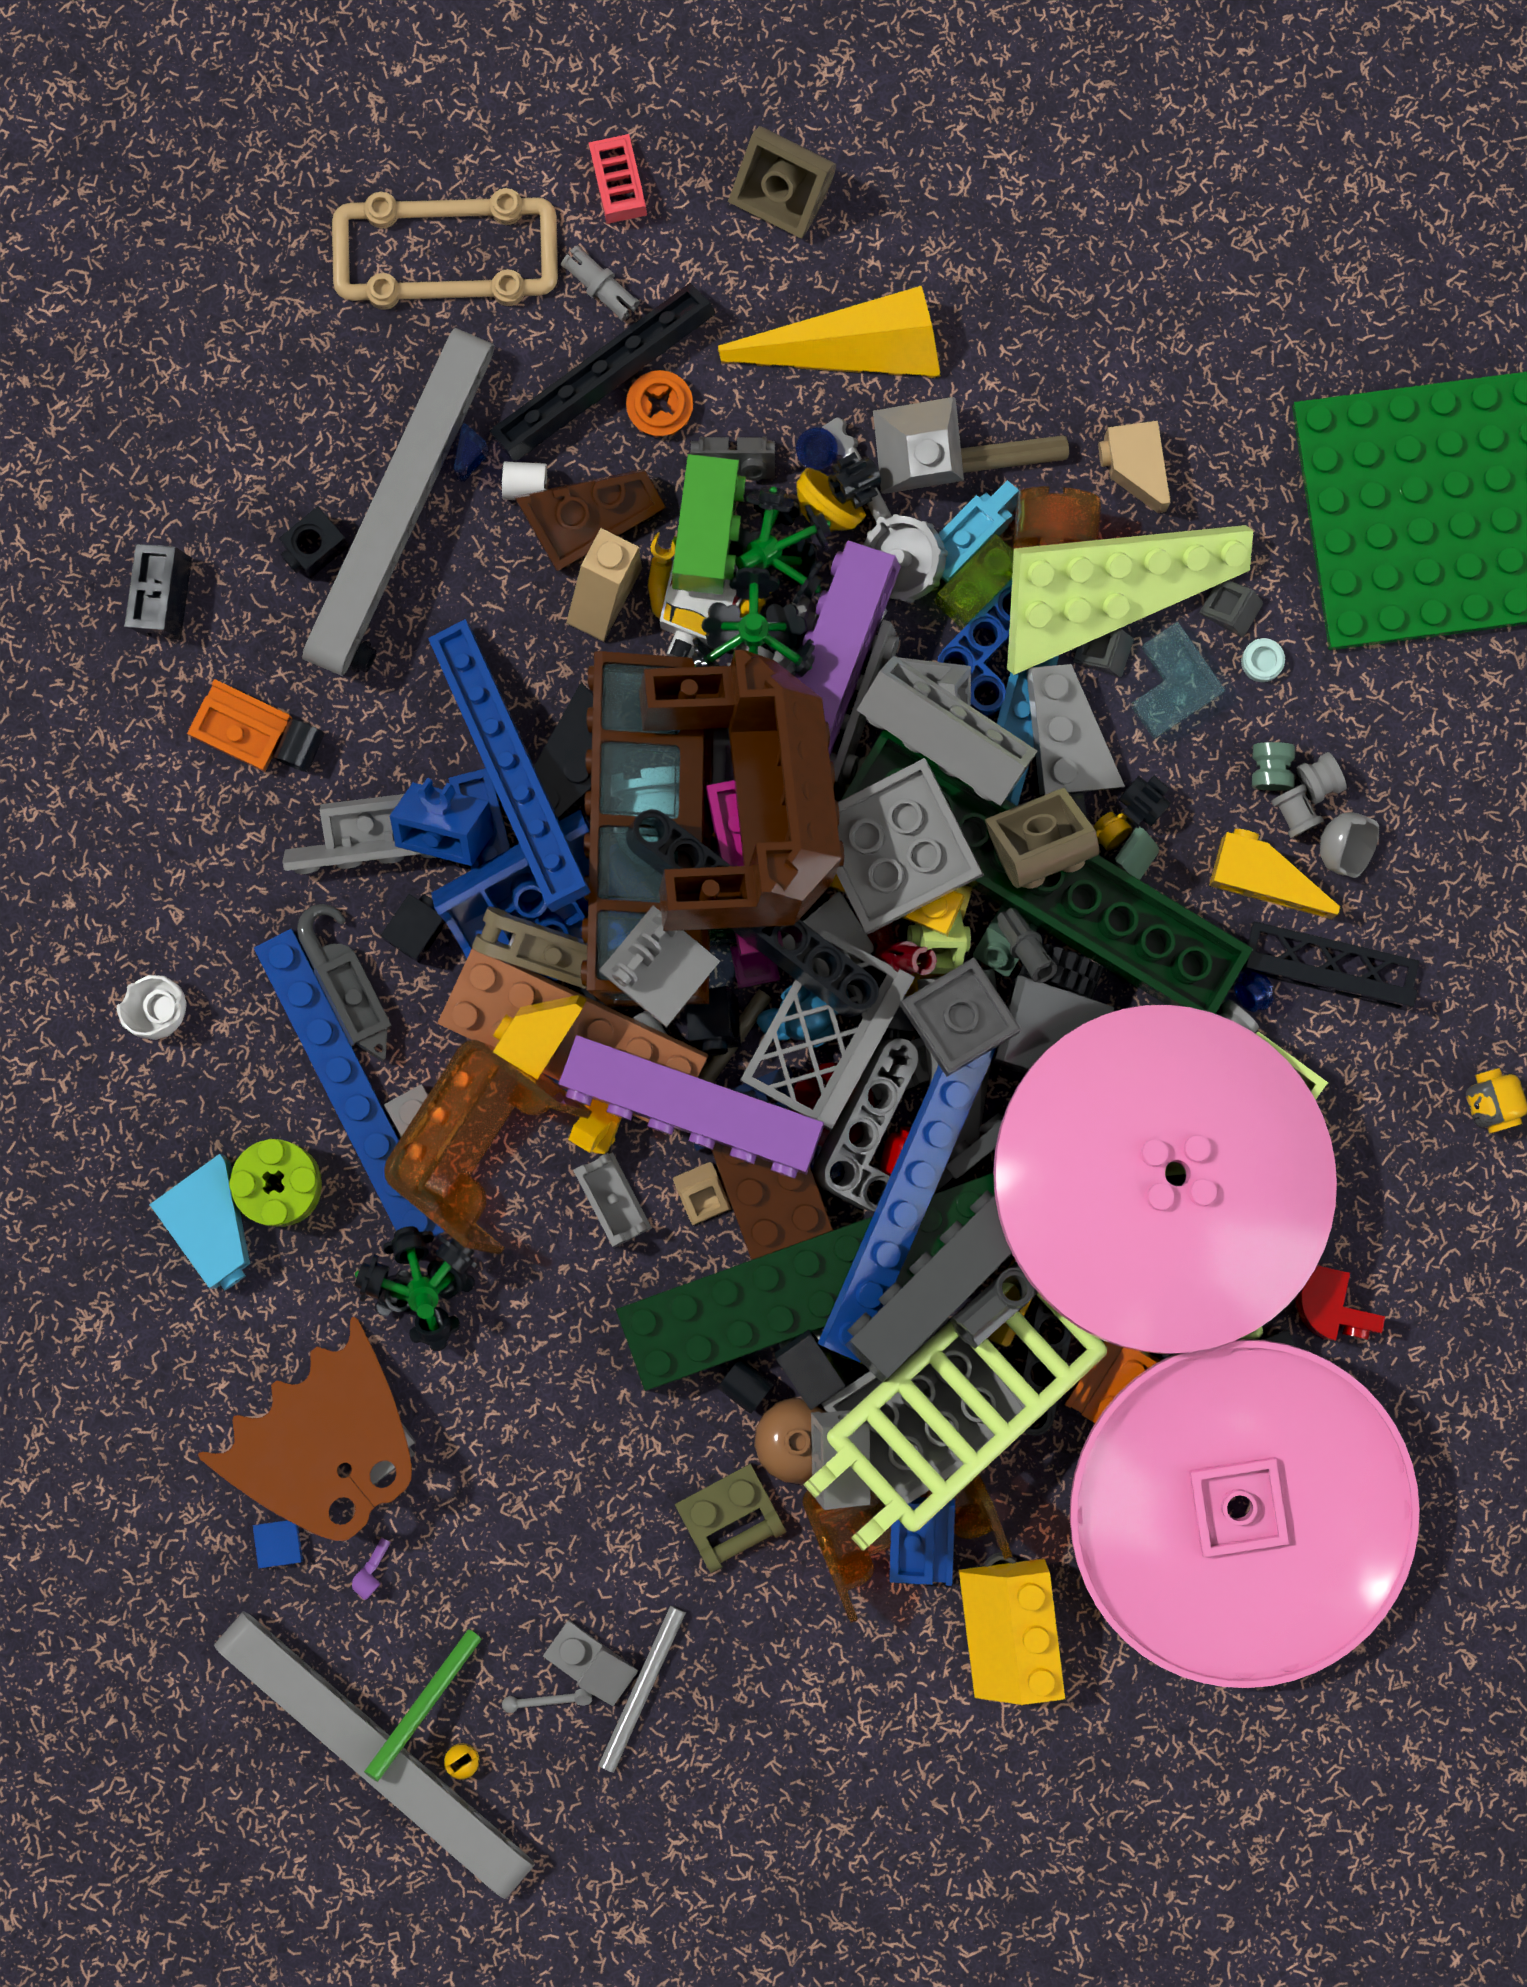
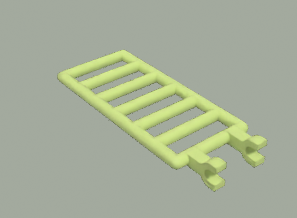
(973, 1461)

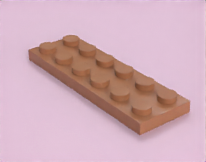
(494, 988)

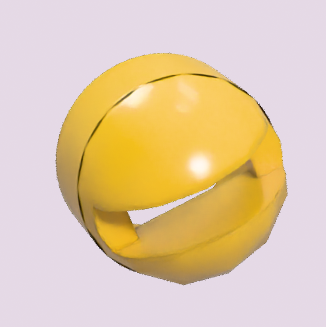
(456, 1753)

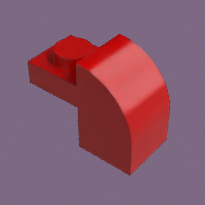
(1322, 1307)

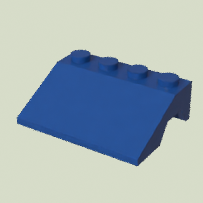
(511, 886)

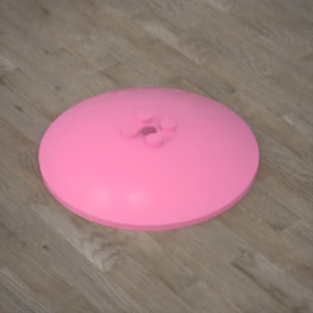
(1090, 1192)
(1260, 1591)

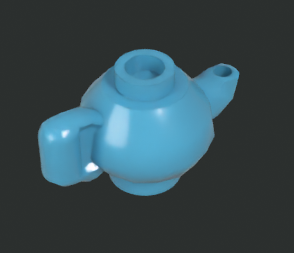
(818, 1024)

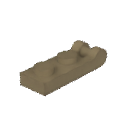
(532, 946)

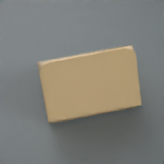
(701, 1193)

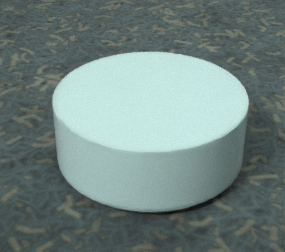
(1263, 660)

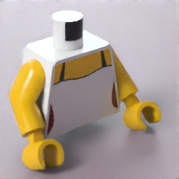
(682, 610)

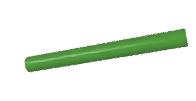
(422, 1705)

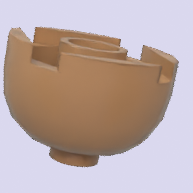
(785, 1440)

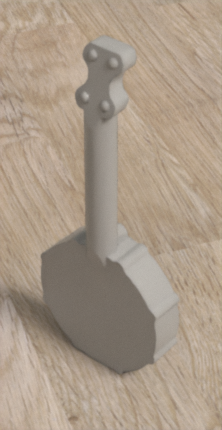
(909, 539)

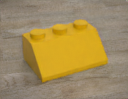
(1012, 1632)

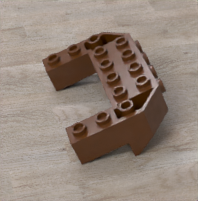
(779, 785)

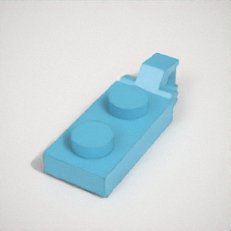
(976, 526)

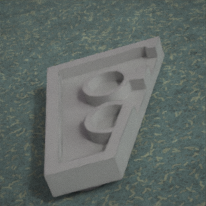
(1067, 734)

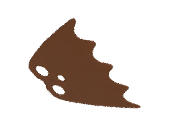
(312, 1428)

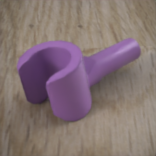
(364, 1582)

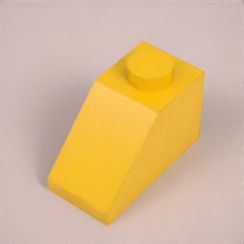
(536, 1033)

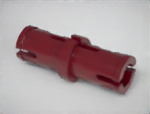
(906, 957)

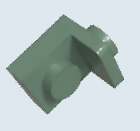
(995, 949)

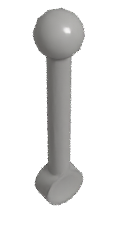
(581, 1697)

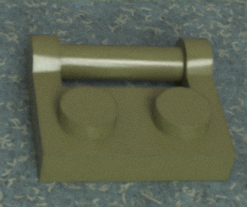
(724, 1504)

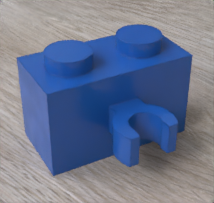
(442, 823)

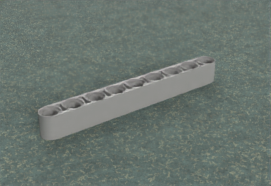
(398, 502)
(359, 1739)

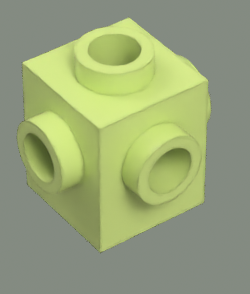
(948, 950)

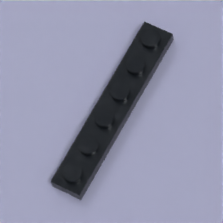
(602, 372)

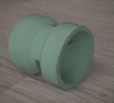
(1273, 761)

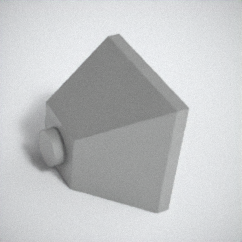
(918, 445)

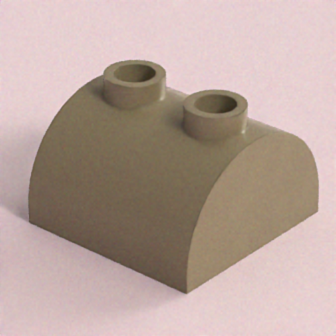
(781, 182)
(1042, 838)

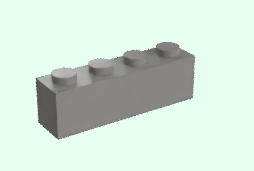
(946, 731)

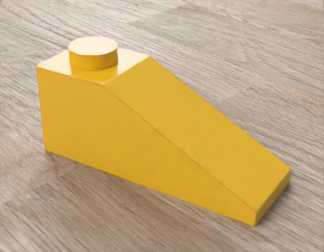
(1262, 873)

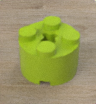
(251, 1185)

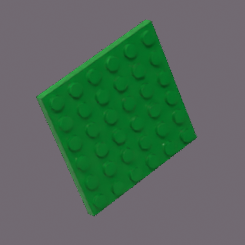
(1418, 508)

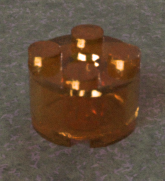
(1055, 517)

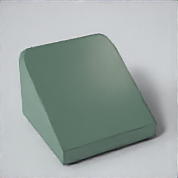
(1137, 853)

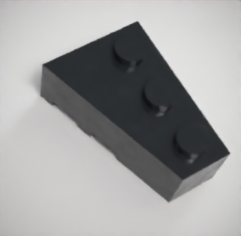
(564, 757)

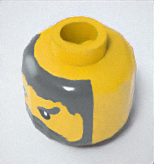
(1496, 1101)

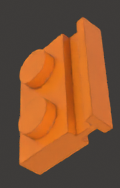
(239, 725)
(1107, 1379)

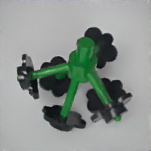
(762, 549)
(779, 631)

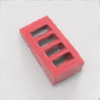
(626, 208)

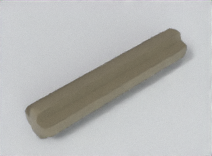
(1015, 453)

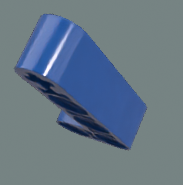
(977, 656)

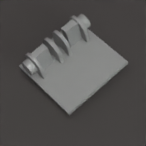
(659, 967)

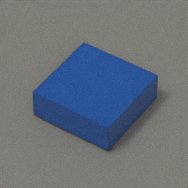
(277, 1544)

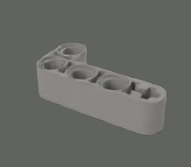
(873, 1121)

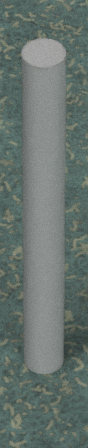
(642, 1689)

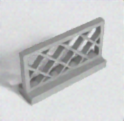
(855, 1056)

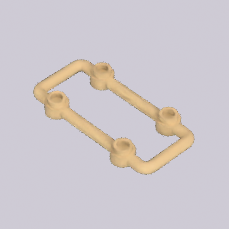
(506, 285)

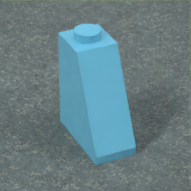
(207, 1223)

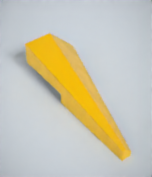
(873, 336)

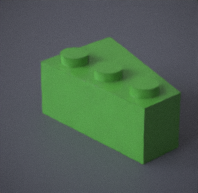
(707, 524)

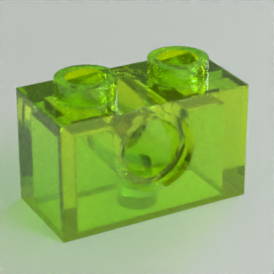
(977, 582)

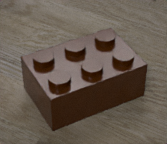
(770, 1206)

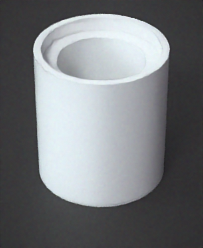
(522, 478)

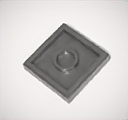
(960, 1017)

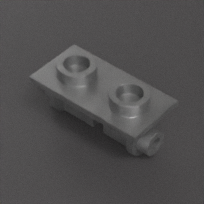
(754, 454)

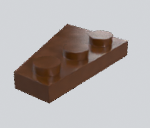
(572, 514)

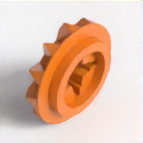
(656, 385)

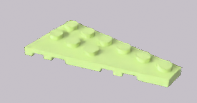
(1094, 587)

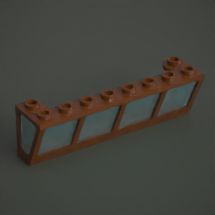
(630, 775)

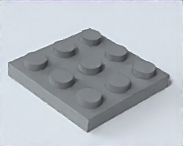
(901, 847)

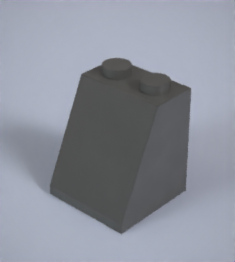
(1044, 1017)

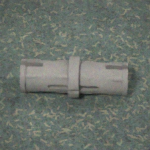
(600, 283)

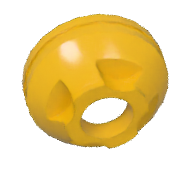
(815, 490)

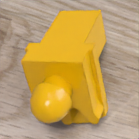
(597, 1131)

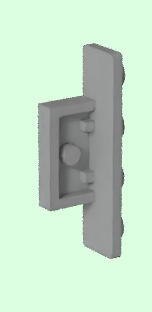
(352, 834)

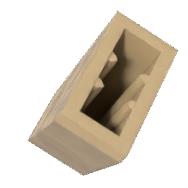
(604, 584)

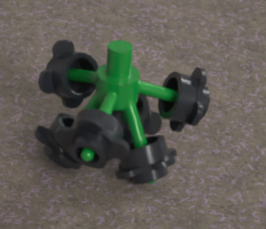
(420, 1294)

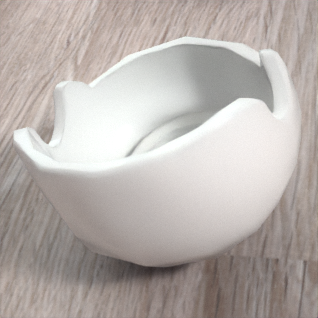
(152, 1007)

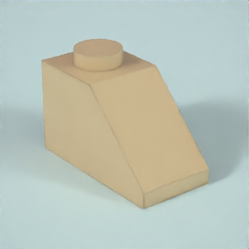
(1137, 462)

